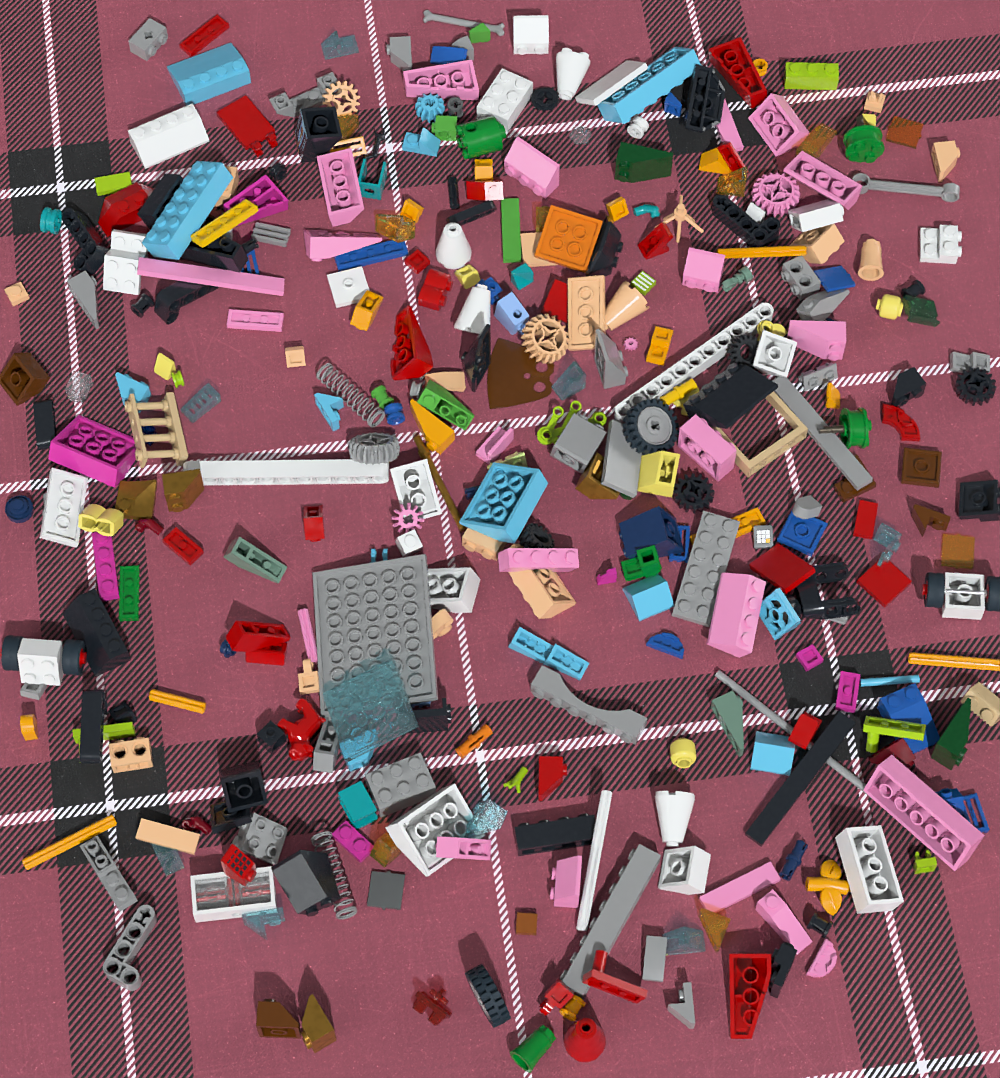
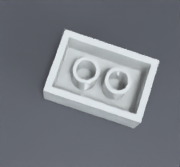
(505, 98)

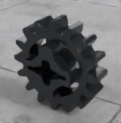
(974, 388)
(688, 497)

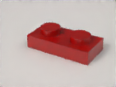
(183, 546)

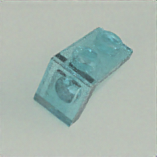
(890, 539)

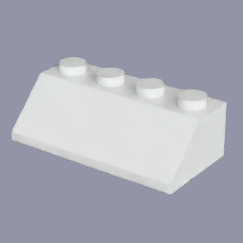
(168, 136)

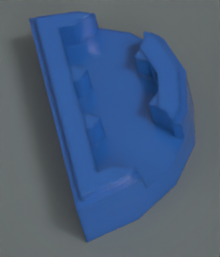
(667, 643)

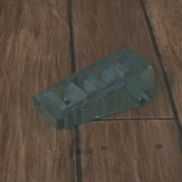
(197, 399)

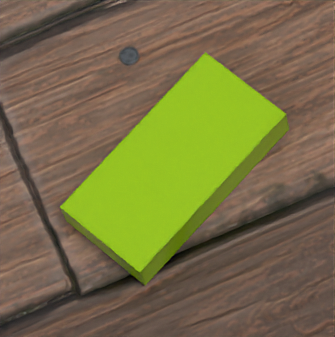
(112, 183)

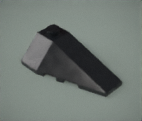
(477, 358)

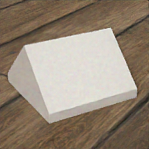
(774, 354)

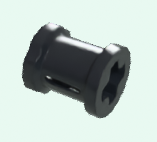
(915, 289)
(142, 305)
(820, 925)

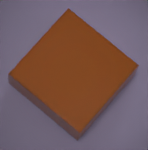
(526, 924)

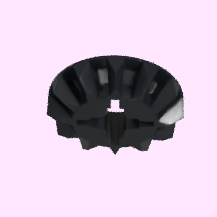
(538, 95)

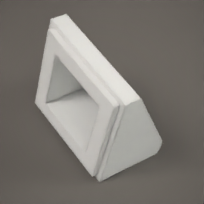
(755, 213)

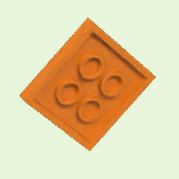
(568, 239)

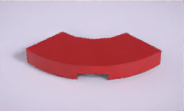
(901, 422)

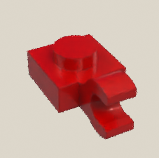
(557, 996)

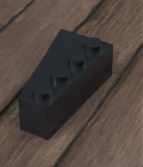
(220, 253)

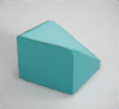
(522, 276)

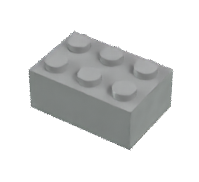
(400, 785)

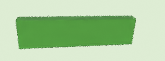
(511, 230)

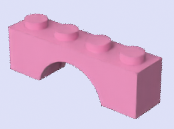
(538, 558)

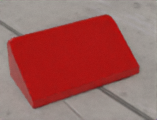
(730, 156)
(270, 655)

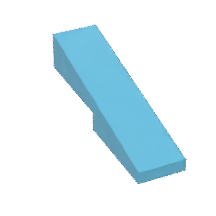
(550, 655)

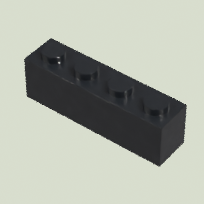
(554, 835)

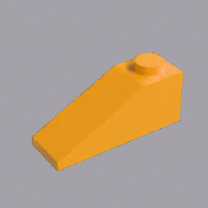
(434, 431)

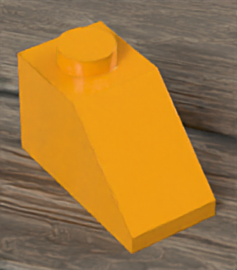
(366, 310)

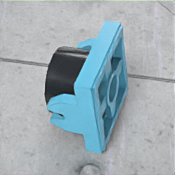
(783, 611)

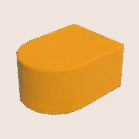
(29, 727)

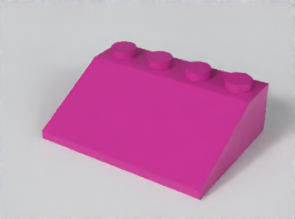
(94, 450)

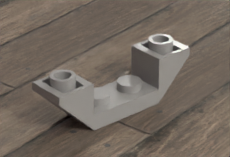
(309, 99)

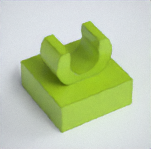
(924, 865)

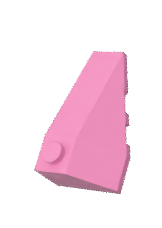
(325, 245)

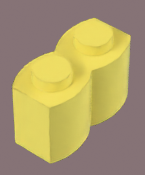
(101, 520)

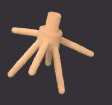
(680, 214)

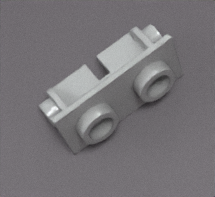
(821, 376)

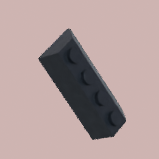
(93, 625)

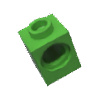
(445, 128)

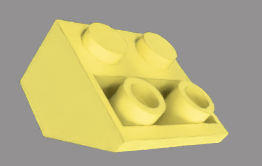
(658, 473)

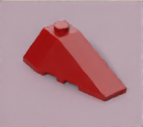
(411, 350)
(748, 986)

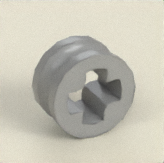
(416, 389)

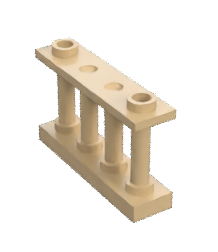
(171, 420)

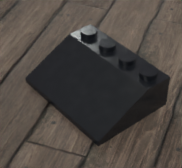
(729, 396)

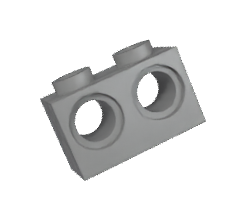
(803, 275)

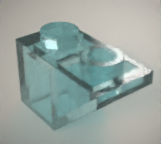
(486, 819)

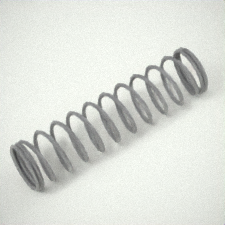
(325, 374)
(320, 842)

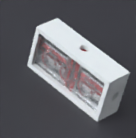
(221, 897)

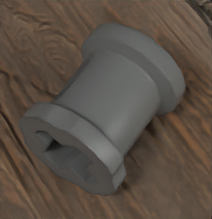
(458, 108)

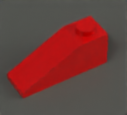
(252, 636)

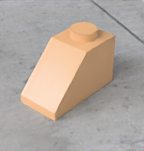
(944, 158)

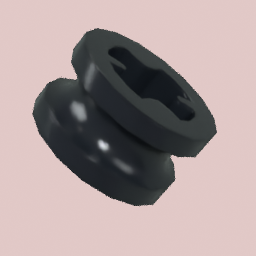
(278, 171)

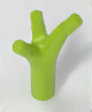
(516, 781)

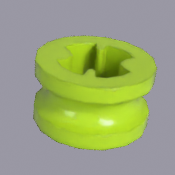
(177, 379)

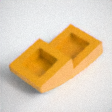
(659, 346)

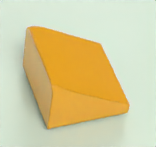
(832, 397)

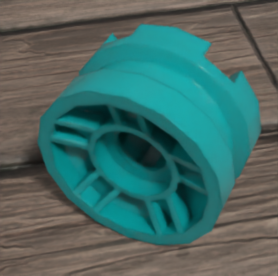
(51, 220)

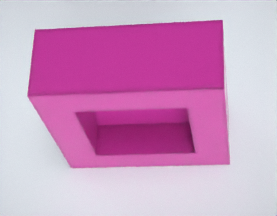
(809, 657)

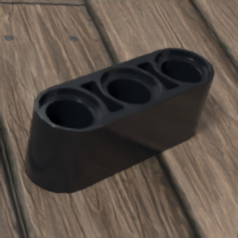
(44, 423)

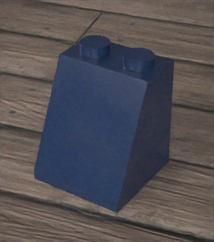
(650, 529)

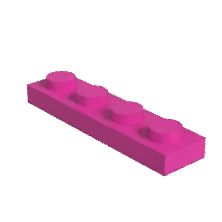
(105, 567)

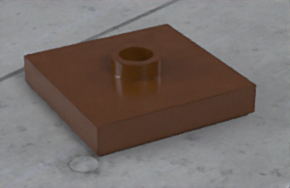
(921, 467)

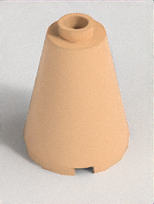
(624, 306)

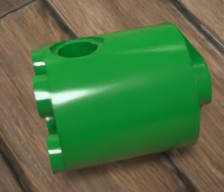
(480, 137)

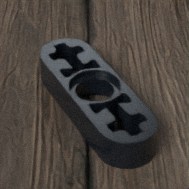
(473, 213)

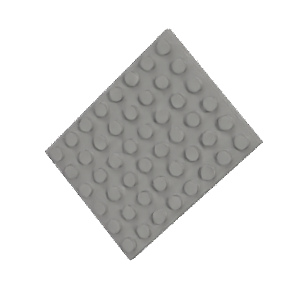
(374, 616)

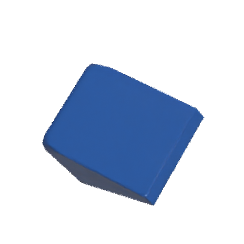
(672, 105)

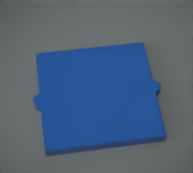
(834, 278)

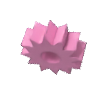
(630, 341)

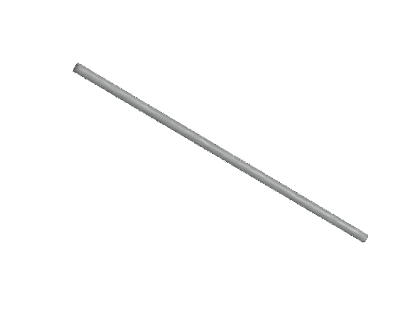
(785, 726)

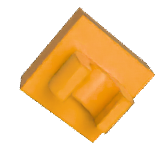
(617, 208)
(411, 210)

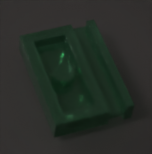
(920, 310)

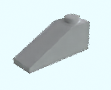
(84, 291)
(821, 305)
(326, 748)

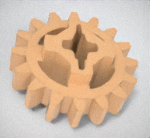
(342, 92)

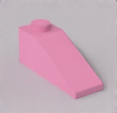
(463, 848)
(783, 921)

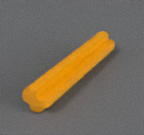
(177, 701)

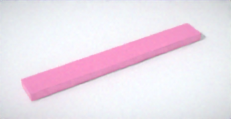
(210, 276)

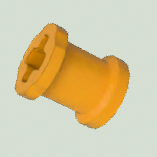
(572, 1008)

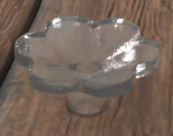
(580, 135)

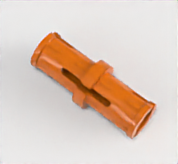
(474, 741)

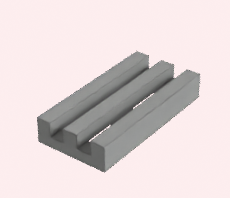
(271, 231)

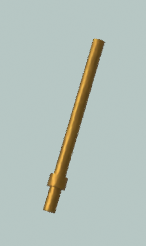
(424, 453)

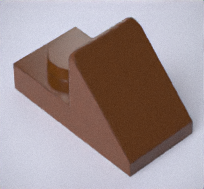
(923, 516)

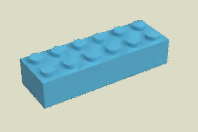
(646, 88)
(187, 209)

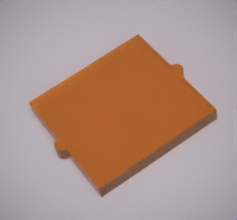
(904, 132)

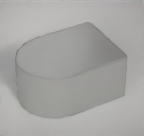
(806, 507)

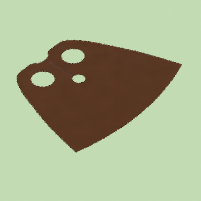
(506, 376)

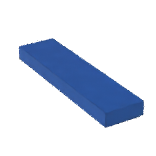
(371, 254)

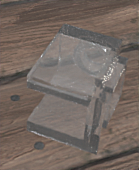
(78, 386)

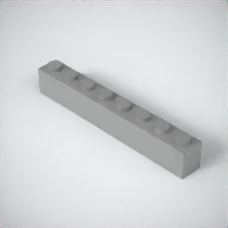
(612, 917)

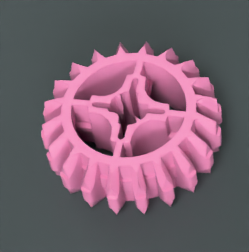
(765, 194)

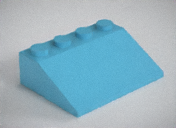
(209, 74)
(504, 501)

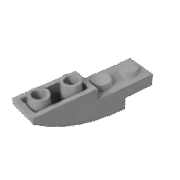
(108, 873)

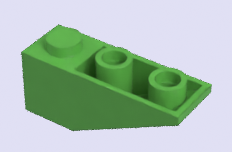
(445, 405)

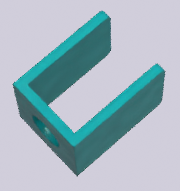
(377, 188)
(358, 805)

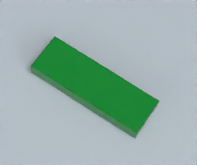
(129, 593)

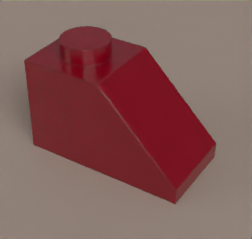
(899, 749)

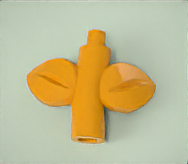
(829, 885)

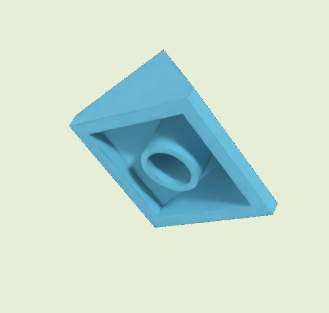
(649, 596)
(772, 753)

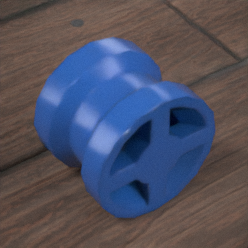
(394, 414)

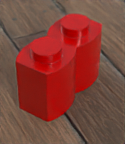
(435, 289)

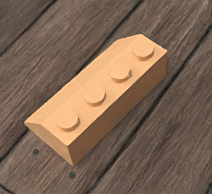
(542, 591)

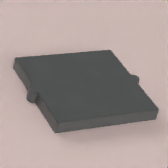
(386, 890)

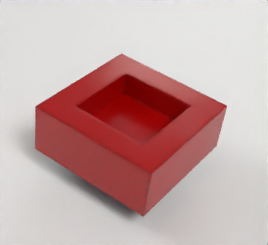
(417, 261)

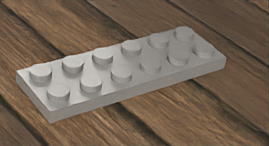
(704, 568)

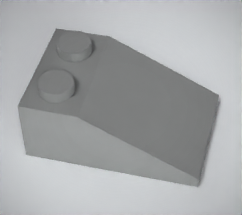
(609, 361)

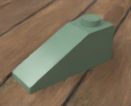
(254, 560)
(730, 716)

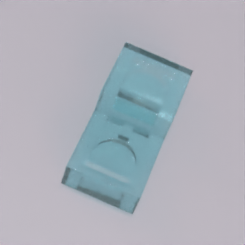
(168, 858)

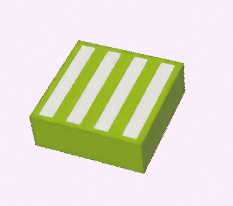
(643, 283)

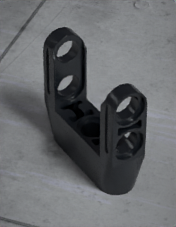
(809, 596)

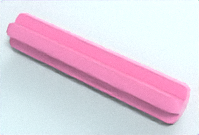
(308, 634)

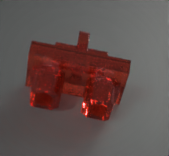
(439, 1012)

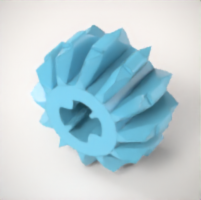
(429, 107)

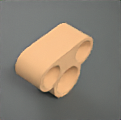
(441, 623)

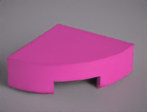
(609, 577)

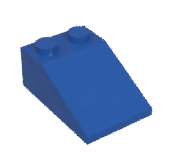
(910, 706)

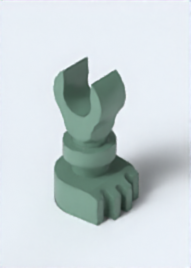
(744, 274)

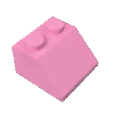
(703, 270)
(567, 882)

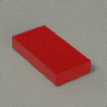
(865, 519)

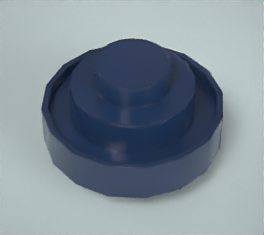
(19, 509)

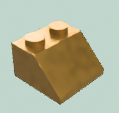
(182, 489)
(316, 1027)

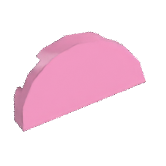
(824, 960)

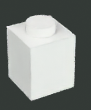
(408, 543)

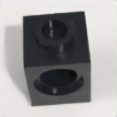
(271, 737)

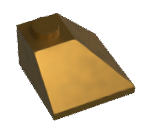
(590, 481)

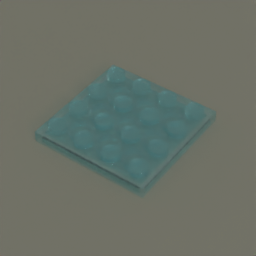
(370, 710)

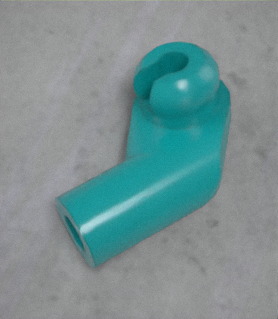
(646, 208)

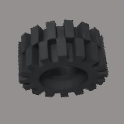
(735, 348)
(535, 537)

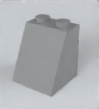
(578, 443)

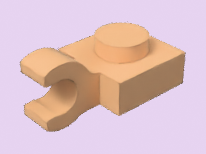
(309, 679)

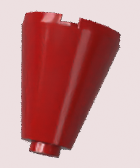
(584, 1040)

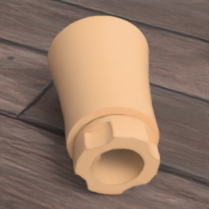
(871, 261)

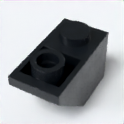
(908, 386)

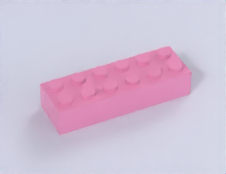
(923, 812)

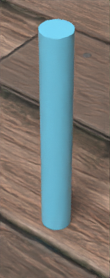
(889, 680)

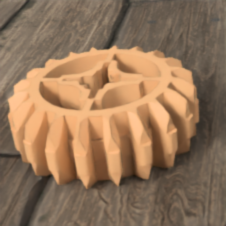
(538, 327)

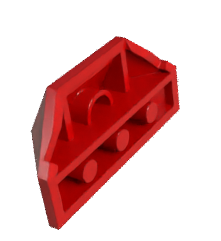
(122, 208)

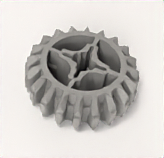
(374, 448)

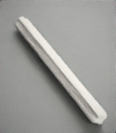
(594, 860)

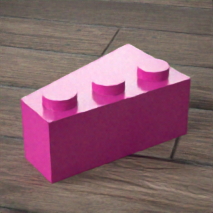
(262, 194)

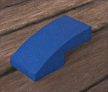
(446, 55)

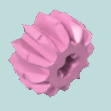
(406, 512)

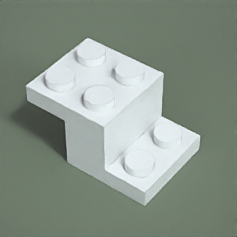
(122, 262)

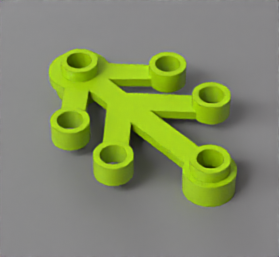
(557, 432)

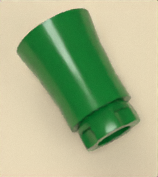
(533, 1048)

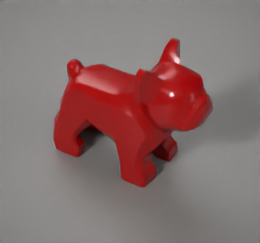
(301, 731)

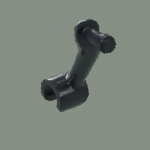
(379, 137)

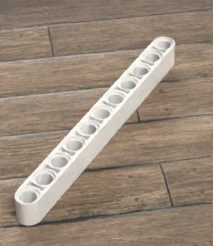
(697, 356)
(289, 472)

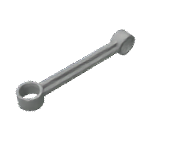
(948, 192)

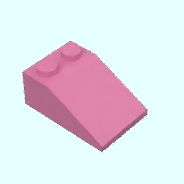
(819, 338)

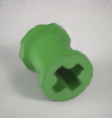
(382, 397)

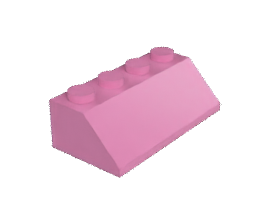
(824, 179)
(340, 186)
(736, 613)

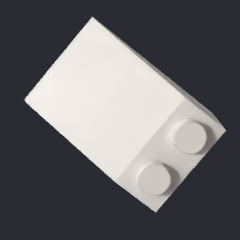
(415, 486)
(453, 589)

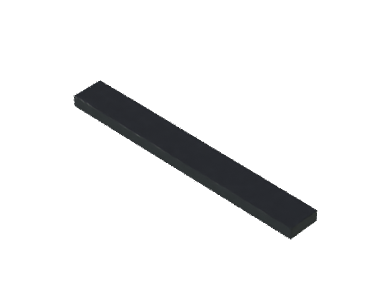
(800, 779)

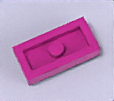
(847, 692)
(353, 841)

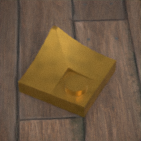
(137, 499)

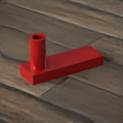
(609, 984)

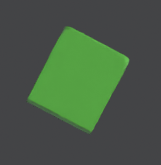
(479, 34)

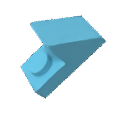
(422, 144)
(328, 407)

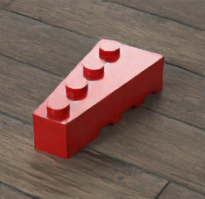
(738, 69)

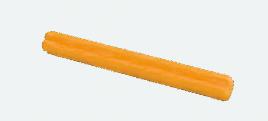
(753, 252)
(954, 661)
(69, 842)

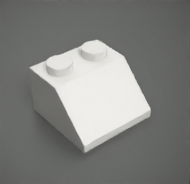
(531, 34)
(684, 870)

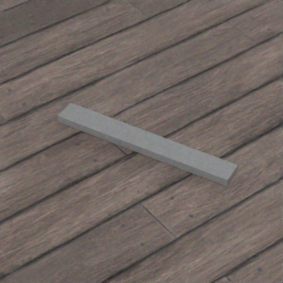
(828, 442)

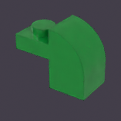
(645, 565)

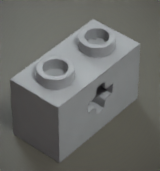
(148, 39)

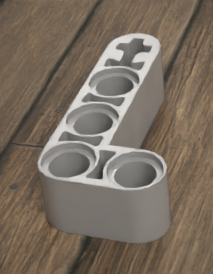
(134, 944)

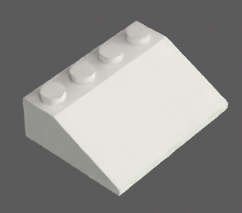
(437, 816)

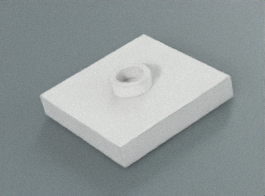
(347, 286)

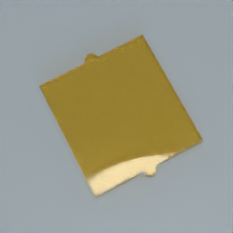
(958, 551)

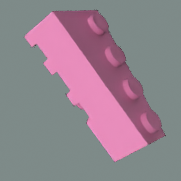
(446, 80)

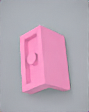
(495, 444)

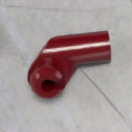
(148, 523)
(196, 823)

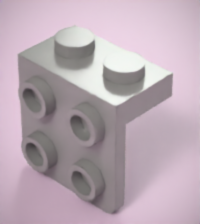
(261, 839)

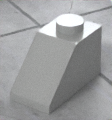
(400, 52)

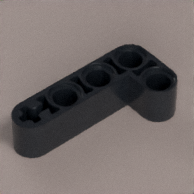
(725, 209)
(86, 236)
(178, 295)
(92, 725)

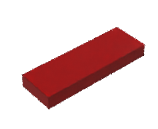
(204, 35)

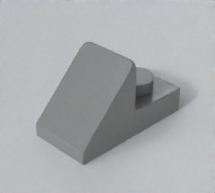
(685, 1010)

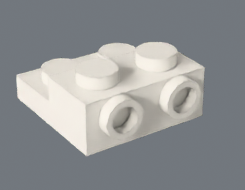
(940, 244)

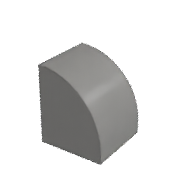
(465, 43)

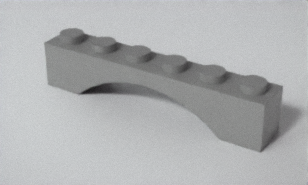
(623, 723)

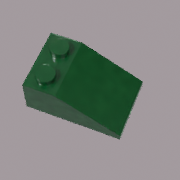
(642, 163)
(951, 746)

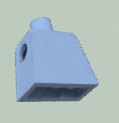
(511, 314)

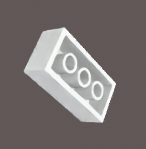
(869, 869)

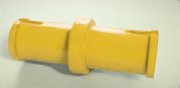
(679, 392)

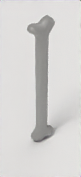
(498, 29)

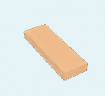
(167, 836)

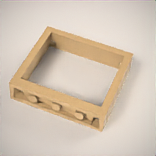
(799, 433)

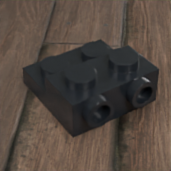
(980, 500)
(781, 964)

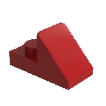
(656, 242)
(804, 730)

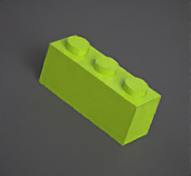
(811, 76)

